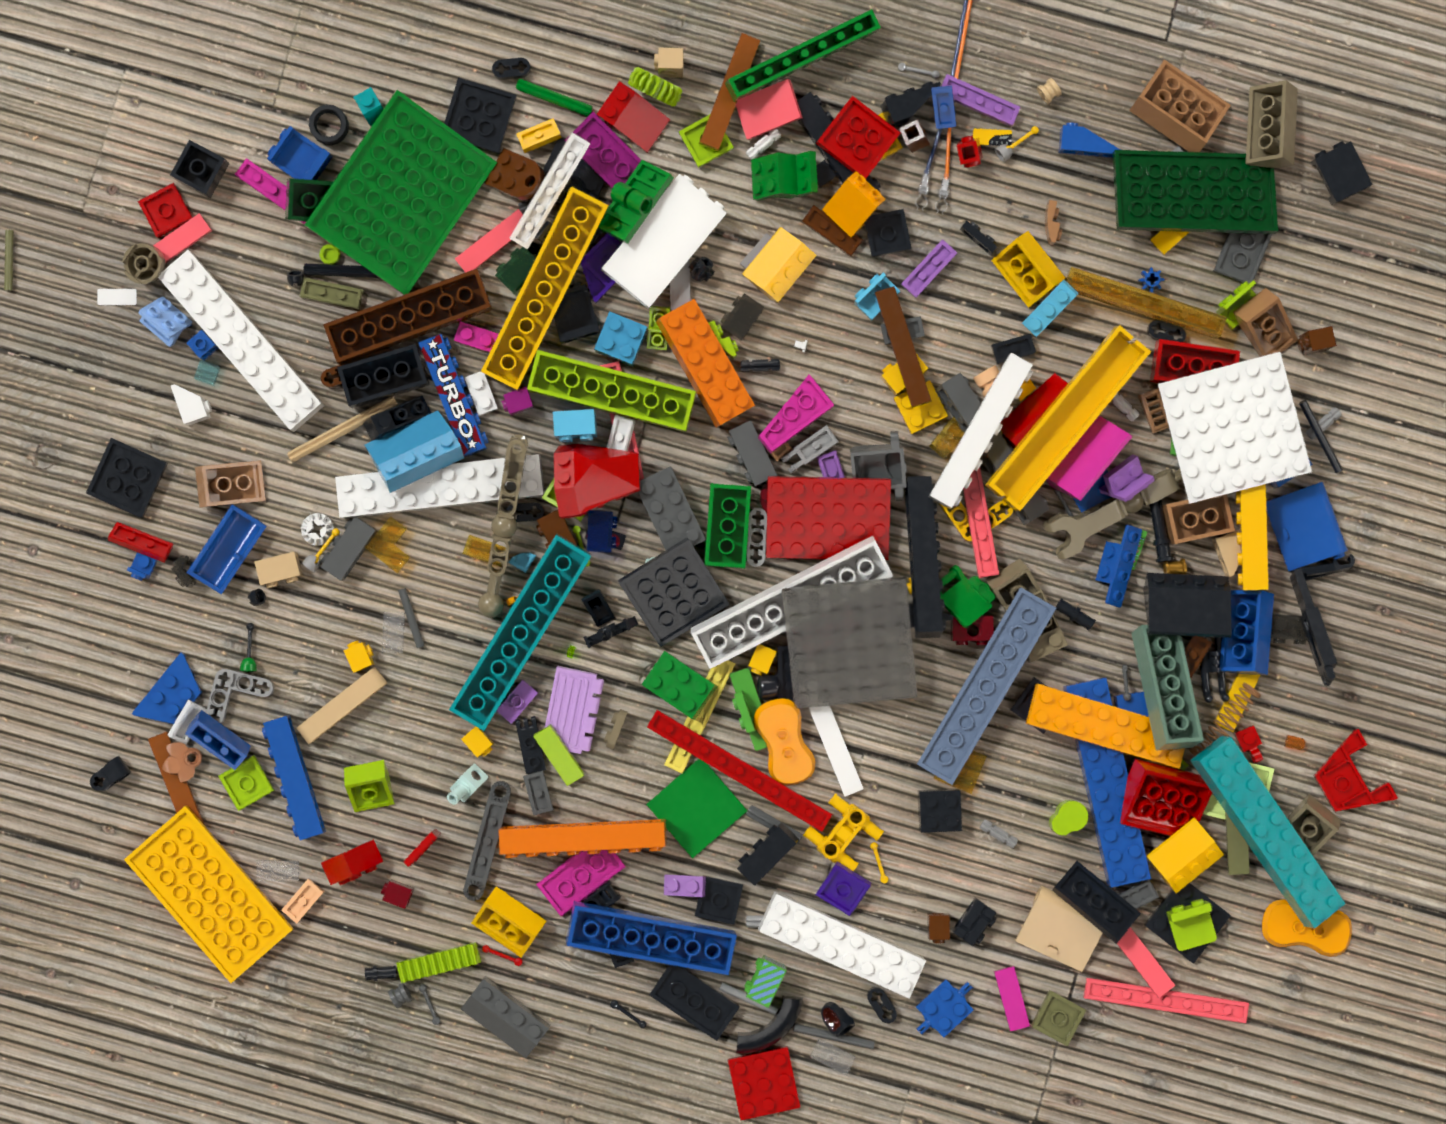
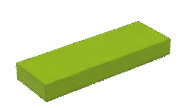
(559, 755)

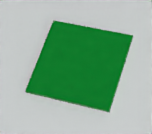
(696, 807)

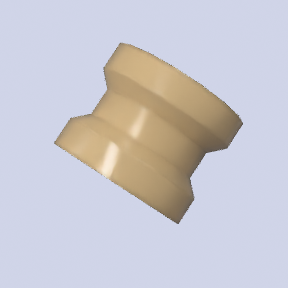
(1049, 90)

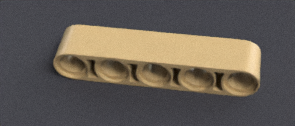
(341, 705)

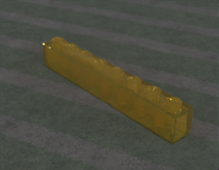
(1146, 303)

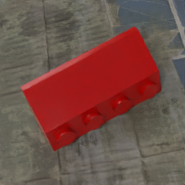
(1031, 409)

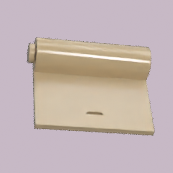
(1059, 925)

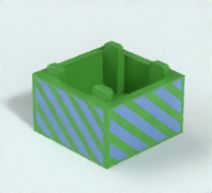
(765, 980)

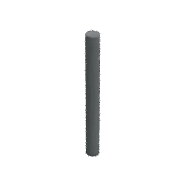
(828, 1035)

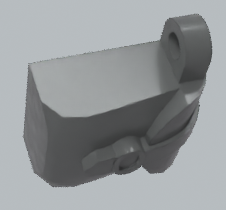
(881, 462)

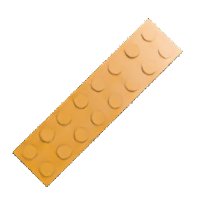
(1098, 725)

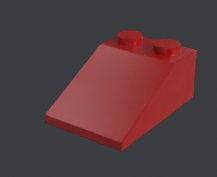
(633, 117)

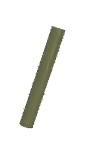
(8, 276)

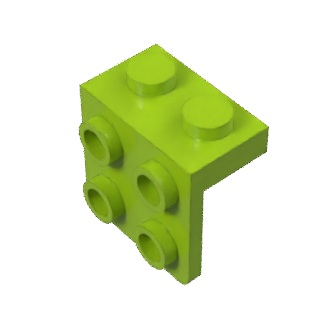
(1192, 925)

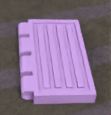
(570, 707)

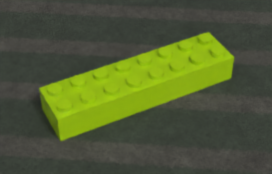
(611, 391)

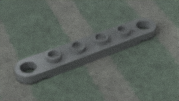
(487, 840)

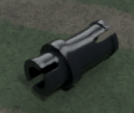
(380, 973)

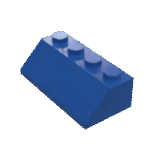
(1251, 633)

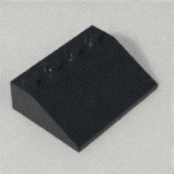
(1188, 605)

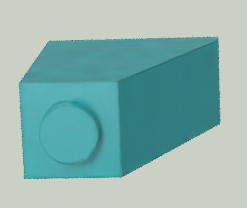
(369, 105)

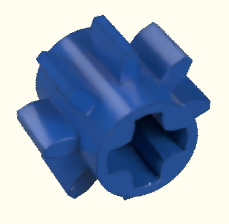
(1154, 276)

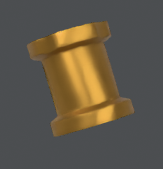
(1176, 567)

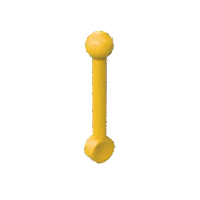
(884, 879)

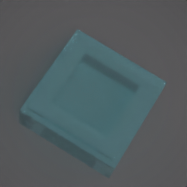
(207, 372)

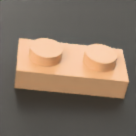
(302, 900)

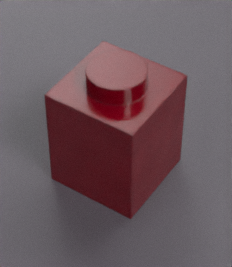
(397, 893)

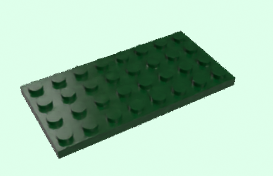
(1193, 192)

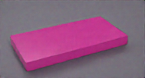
(579, 878)

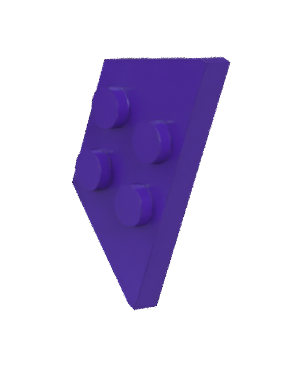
(593, 262)

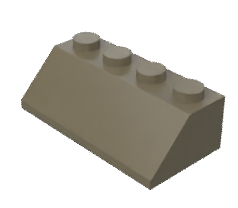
(1271, 125)

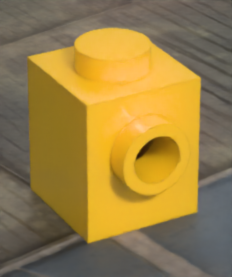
(359, 656)

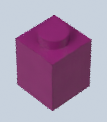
(517, 401)

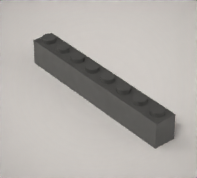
(963, 406)

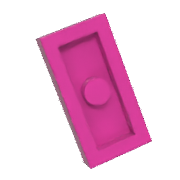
(475, 337)

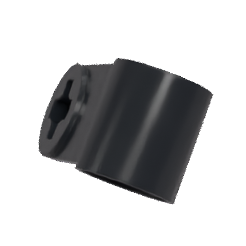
(112, 772)
(601, 897)

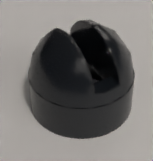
(295, 277)
(260, 595)

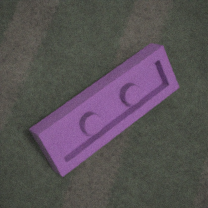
(929, 268)

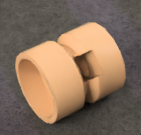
(986, 379)

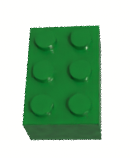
(679, 685)

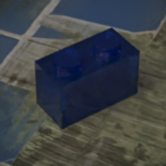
(600, 531)

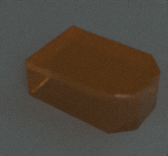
(1294, 742)

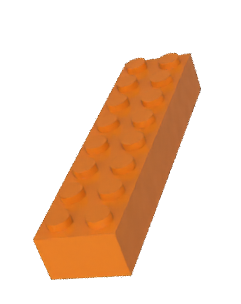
(582, 837)

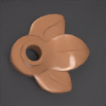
(179, 762)

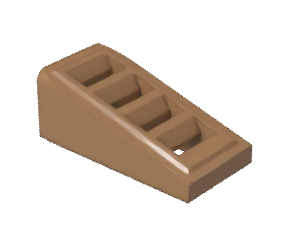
(1145, 406)

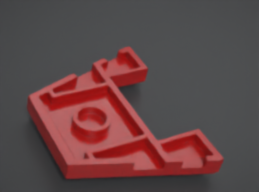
(1342, 781)

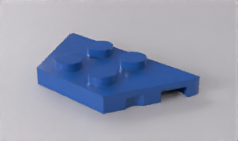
(170, 693)

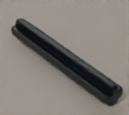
(337, 270)

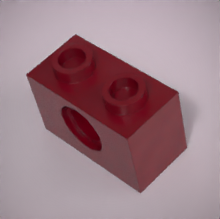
(985, 630)

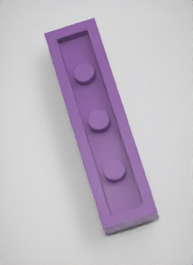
(982, 101)

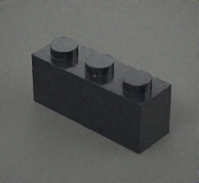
(767, 853)

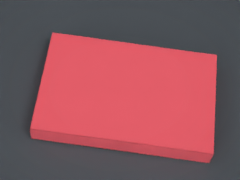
(768, 109)

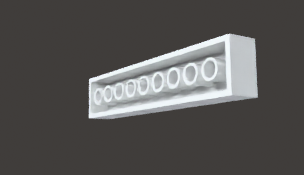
(240, 340)
(448, 487)
(763, 614)

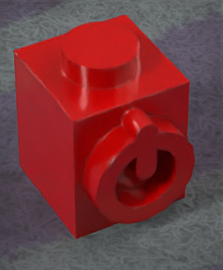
(969, 151)

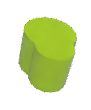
(1068, 817)

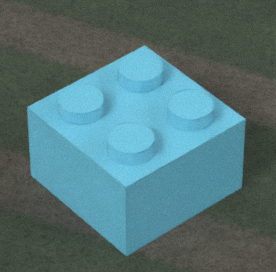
(575, 425)

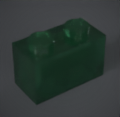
(516, 270)

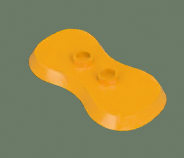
(780, 728)
(1284, 929)

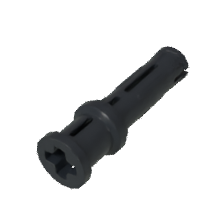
(1161, 540)

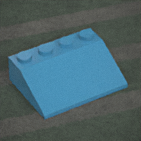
(414, 451)

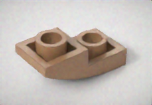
(1052, 229)

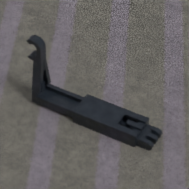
(1311, 617)

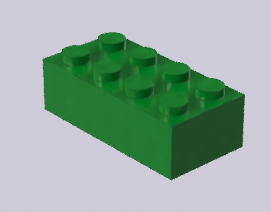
(727, 526)

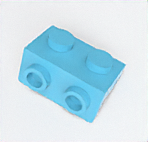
(866, 299)

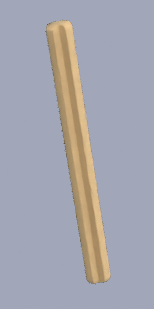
(340, 430)

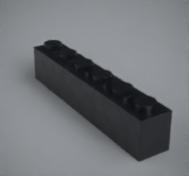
(815, 123)

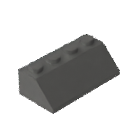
(505, 1017)

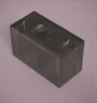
(742, 317)

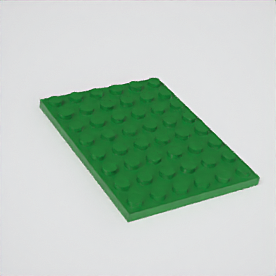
(400, 193)

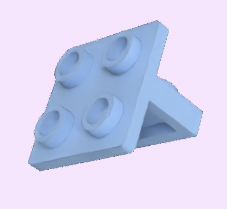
(164, 320)

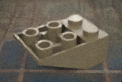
(1050, 639)

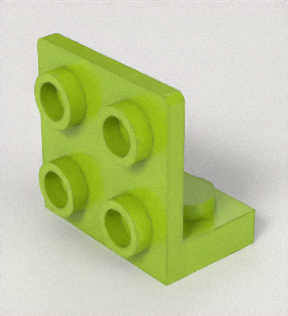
(1227, 306)

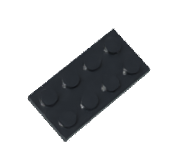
(1096, 902)
(694, 1001)

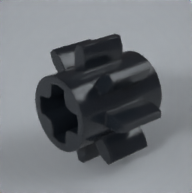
(701, 269)

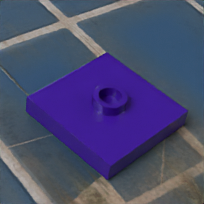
(843, 888)

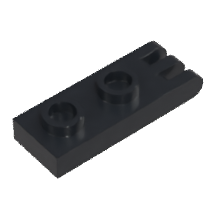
(531, 750)

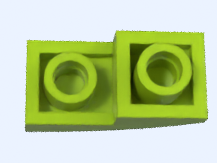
(655, 337)
(729, 347)

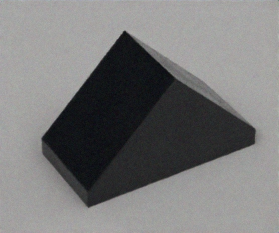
(598, 607)

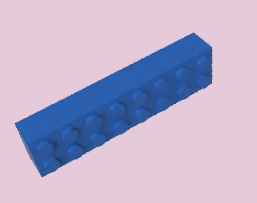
(651, 938)

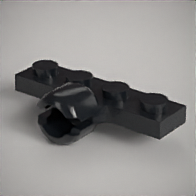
(780, 684)

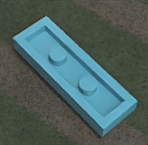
(1050, 308)

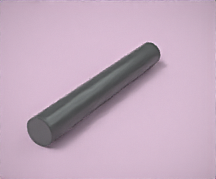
(411, 618)

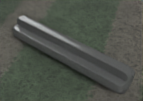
(767, 820)

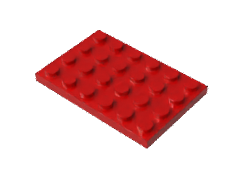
(825, 515)

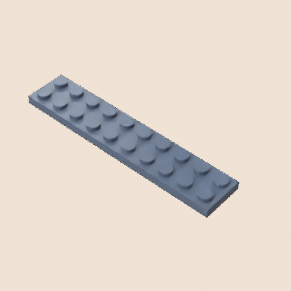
(986, 685)

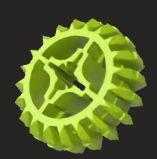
(655, 86)

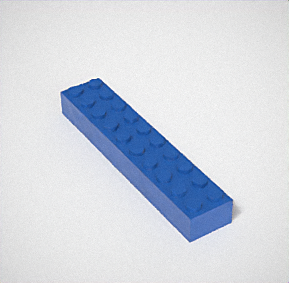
(1105, 785)

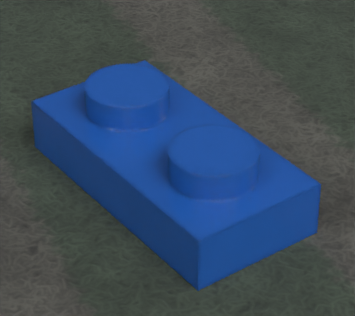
(944, 107)

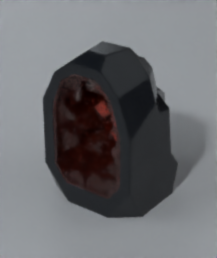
(836, 1019)

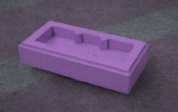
(517, 701)

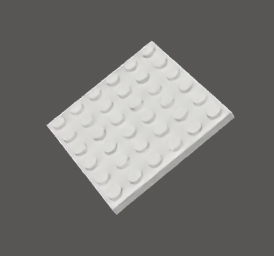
(1234, 427)

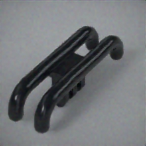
(1211, 663)

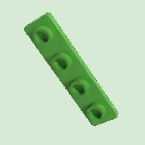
(747, 702)

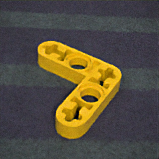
(962, 525)

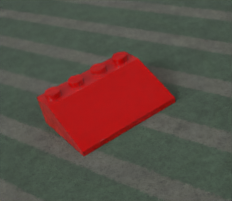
(1162, 798)

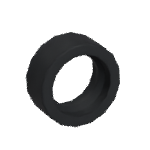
(324, 109)

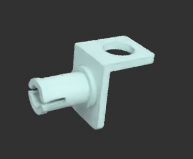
(466, 785)

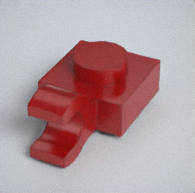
(1249, 740)

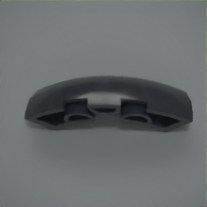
(774, 1031)

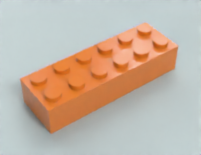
(705, 363)

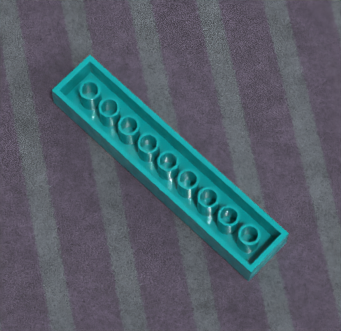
(520, 632)
(1267, 831)

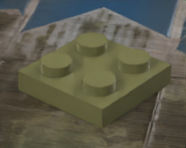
(1058, 1018)

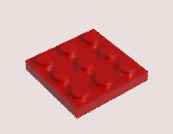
(858, 137)
(763, 1083)

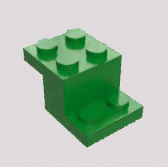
(784, 175)

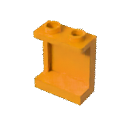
(853, 204)

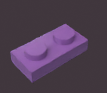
(684, 885)

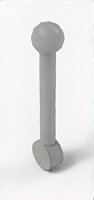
(902, 67)

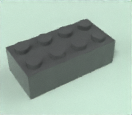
(669, 509)

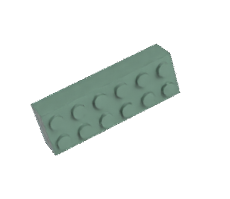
(1167, 690)

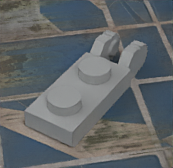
(811, 447)

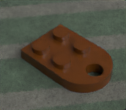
(514, 174)

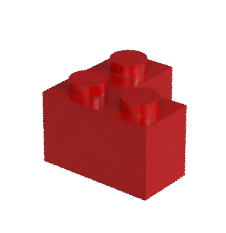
(351, 863)

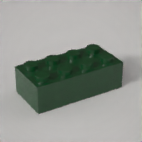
(303, 197)

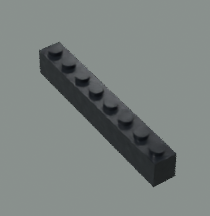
(923, 558)

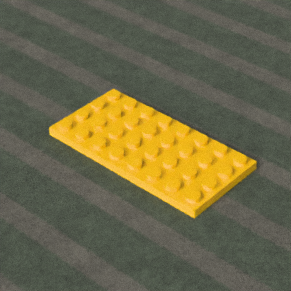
(208, 894)

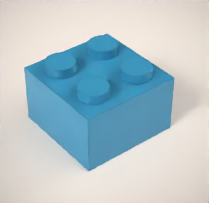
(621, 339)

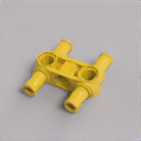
(843, 832)

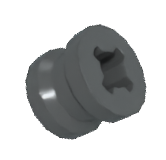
(400, 995)

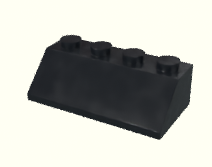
(383, 376)

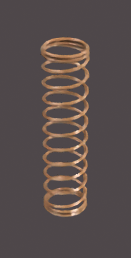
(1248, 689)

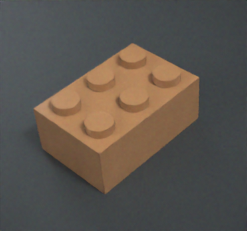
(1198, 519)

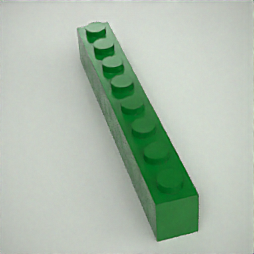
(802, 55)

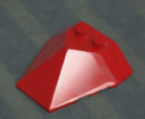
(592, 476)

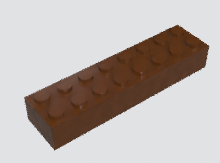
(408, 316)

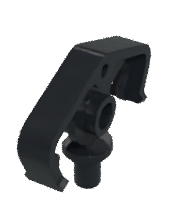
(610, 631)

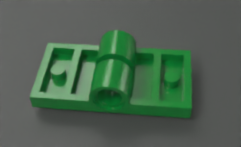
(634, 201)

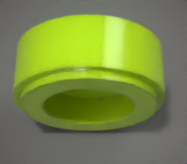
(329, 254)

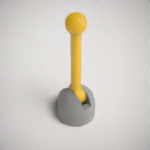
(1005, 151)
(312, 562)

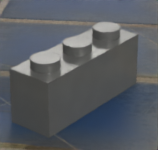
(751, 453)
(348, 548)

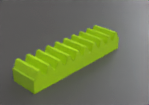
(438, 962)

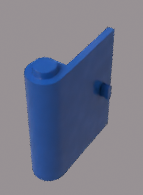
(1310, 526)

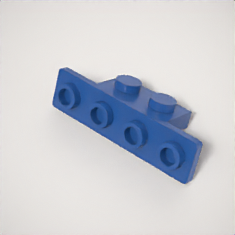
(1117, 565)

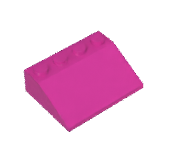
(1088, 458)

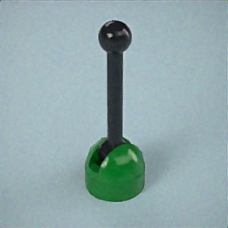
(249, 664)

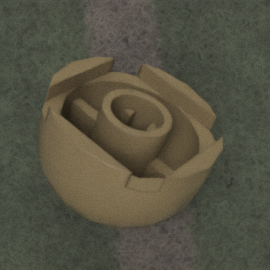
(143, 263)

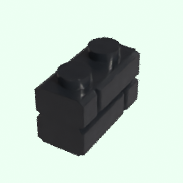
(974, 922)

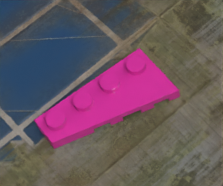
(797, 413)

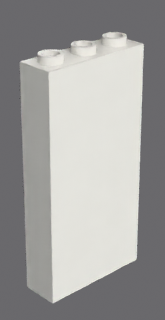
(664, 241)

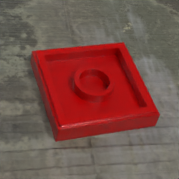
(165, 210)
(422, 847)

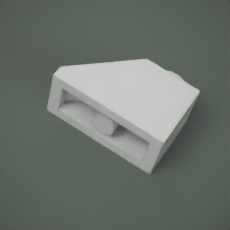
(191, 406)

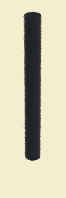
(1320, 436)

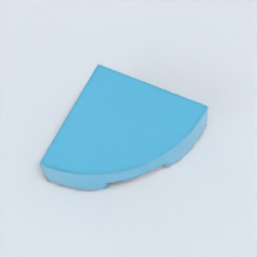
(522, 561)

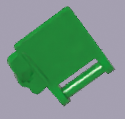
(967, 598)

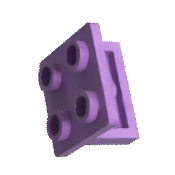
(1126, 480)

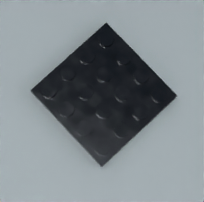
(673, 592)

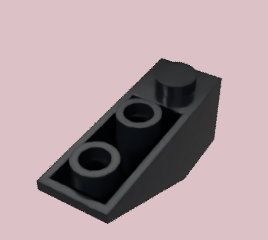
(901, 108)
(396, 417)

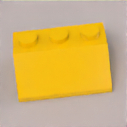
(779, 264)
(1028, 269)
(1185, 855)
(508, 921)

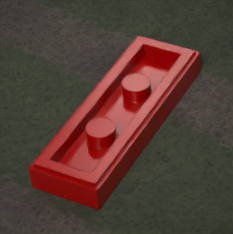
(140, 542)

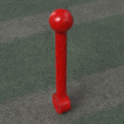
(517, 961)

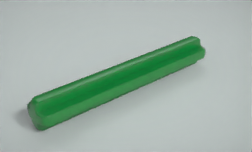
(554, 97)

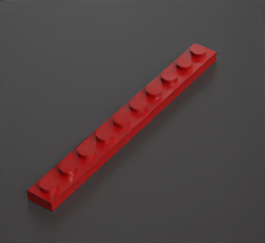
(739, 770)

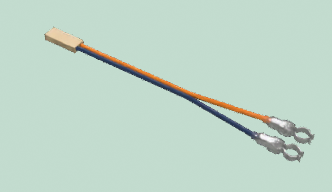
(943, 191)

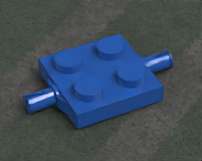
(944, 1008)

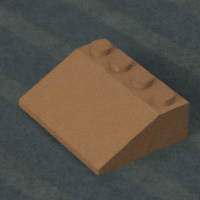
(1180, 107)

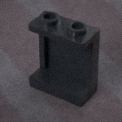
(1341, 172)
(576, 315)

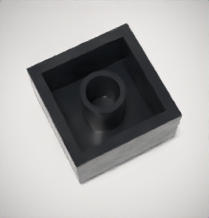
(199, 169)
(939, 810)

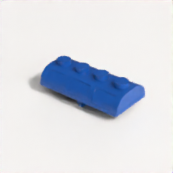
(226, 549)

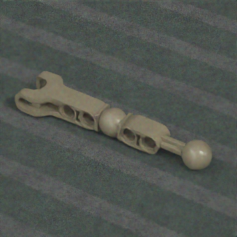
(1108, 512)
(504, 524)

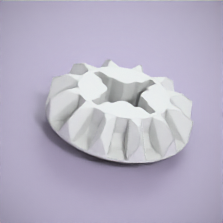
(320, 520)

